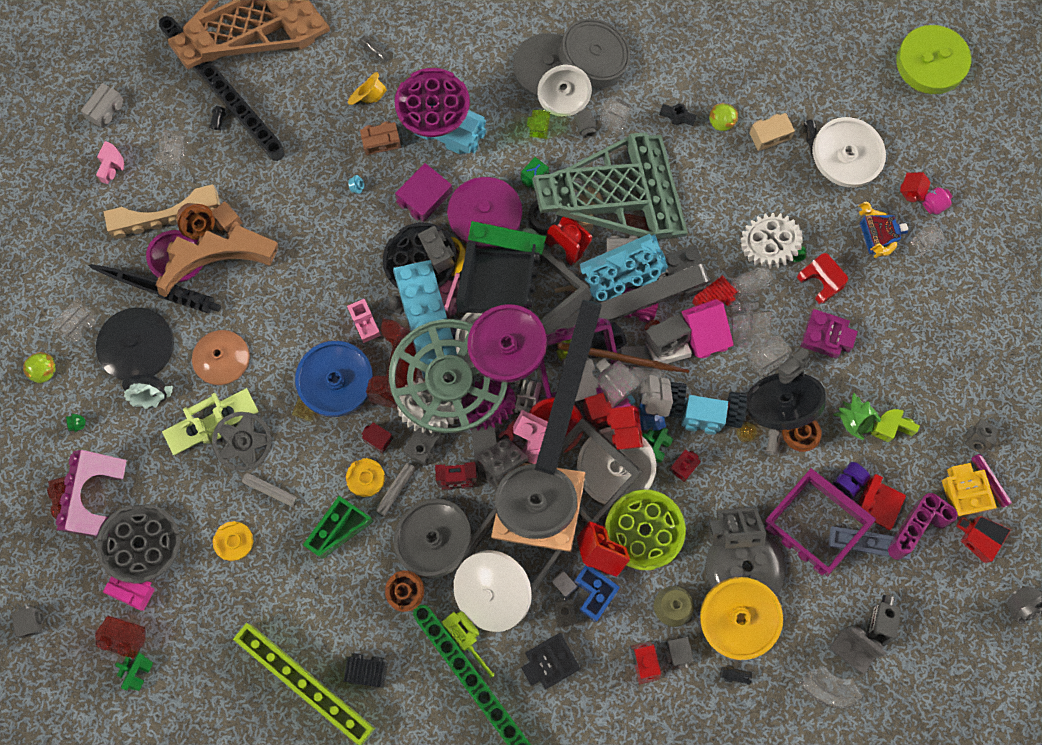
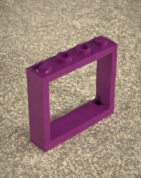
(565, 334)
(836, 496)

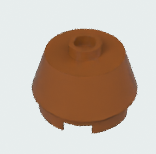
(194, 220)
(803, 438)
(404, 591)

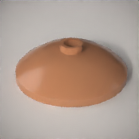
(226, 366)

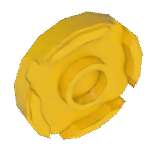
(364, 483)
(233, 547)

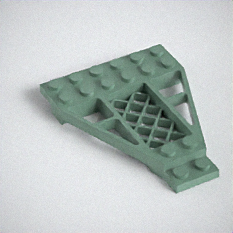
(653, 181)

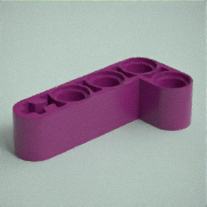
(926, 514)

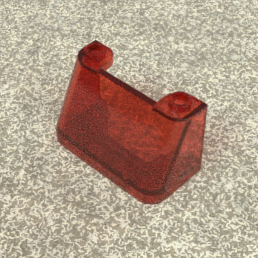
(378, 386)

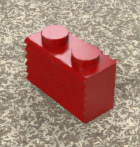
(719, 290)

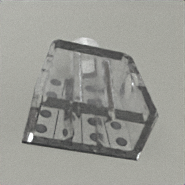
(617, 381)

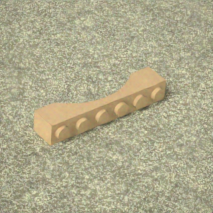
(124, 221)

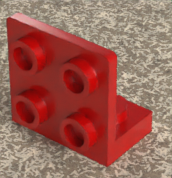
(881, 502)

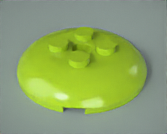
(666, 525)

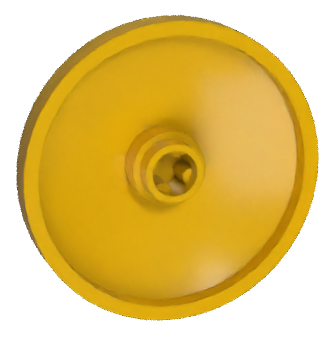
(741, 618)

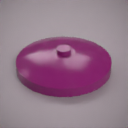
(486, 202)
(507, 343)

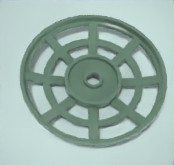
(434, 380)

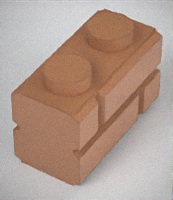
(380, 138)

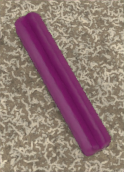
(995, 486)

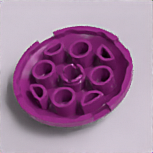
(427, 88)

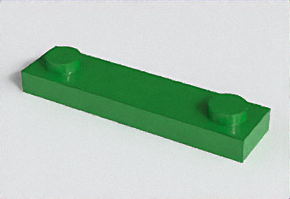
(505, 237)

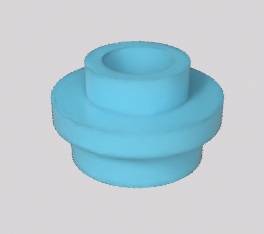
(356, 184)

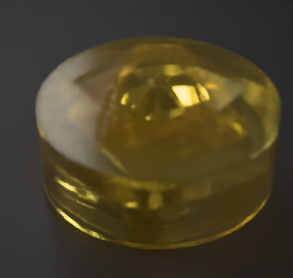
(746, 432)

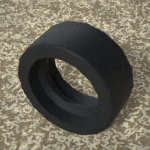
(539, 228)

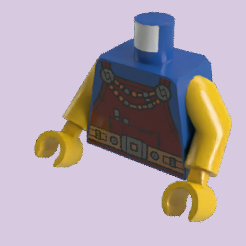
(880, 230)

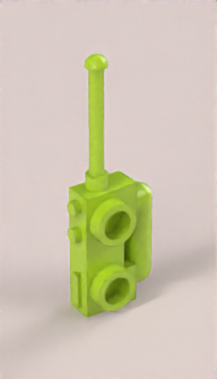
(465, 640)

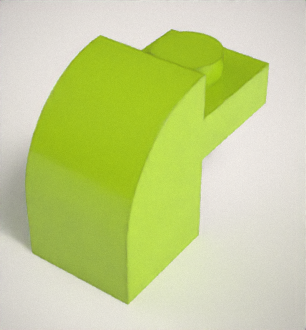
(891, 422)

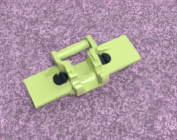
(193, 430)

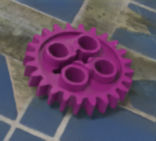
(501, 413)

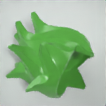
(858, 417)

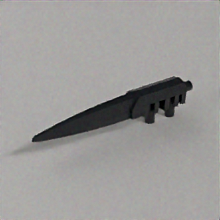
(177, 294)

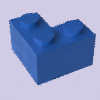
(600, 590)

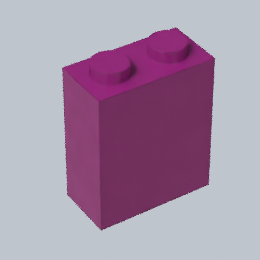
(423, 192)

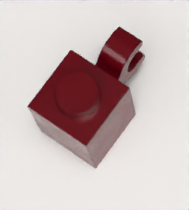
(685, 465)

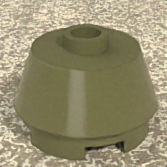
(674, 606)

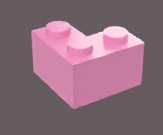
(533, 430)

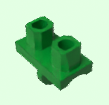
(657, 438)
(131, 681)

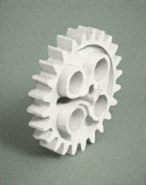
(782, 231)
(418, 412)

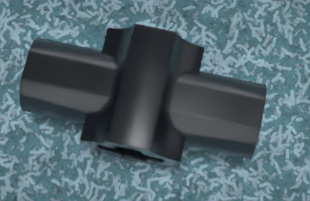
(671, 113)

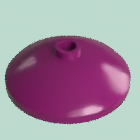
(158, 257)

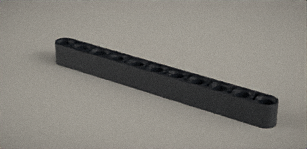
(228, 93)

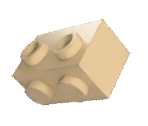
(771, 131)

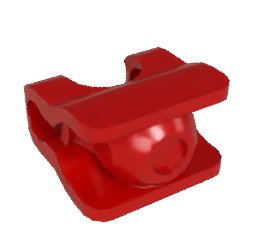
(569, 236)
(828, 273)

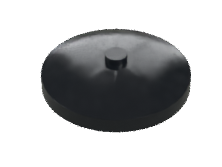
(134, 343)
(788, 404)

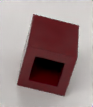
(377, 437)

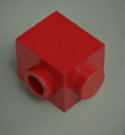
(915, 186)

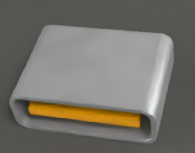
(564, 584)

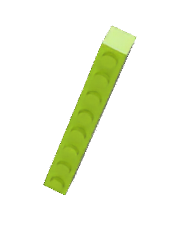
(304, 684)

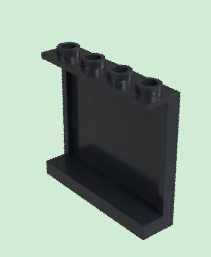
(496, 279)

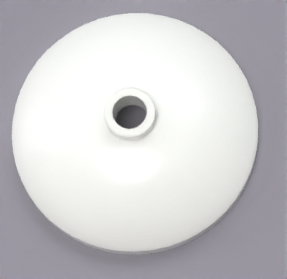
(567, 99)

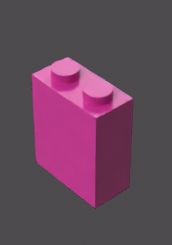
(708, 328)

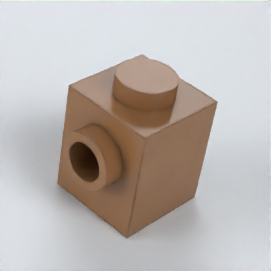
(225, 218)

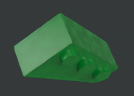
(336, 528)

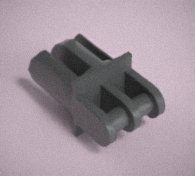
(793, 366)

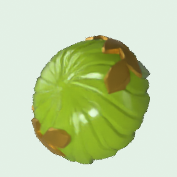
(723, 117)
(39, 367)

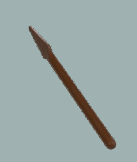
(626, 358)

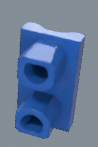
(650, 420)

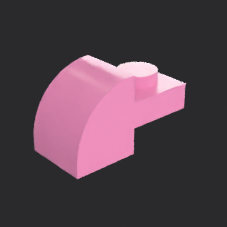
(110, 160)
(364, 320)

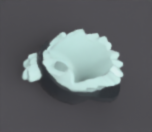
(141, 391)

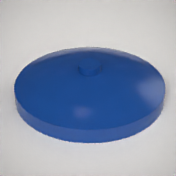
(333, 378)

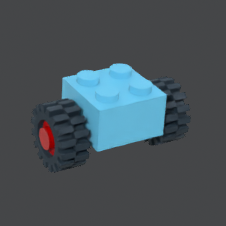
(705, 412)

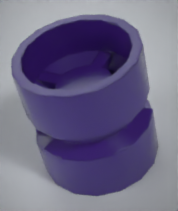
(852, 479)

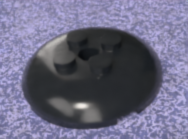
(407, 249)

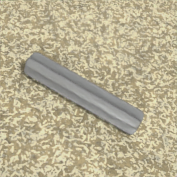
(269, 489)
(395, 489)

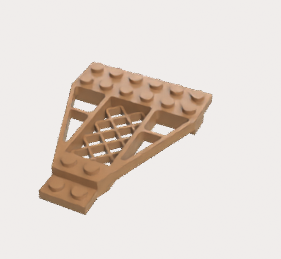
(296, 17)

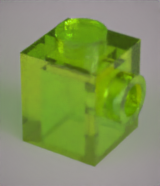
(539, 124)

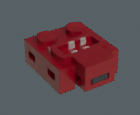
(456, 476)

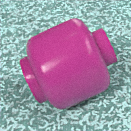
(937, 200)

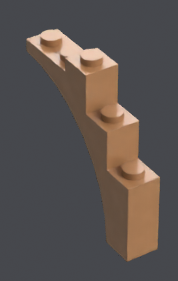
(239, 244)

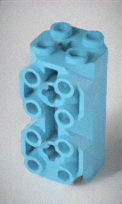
(466, 136)
(625, 266)

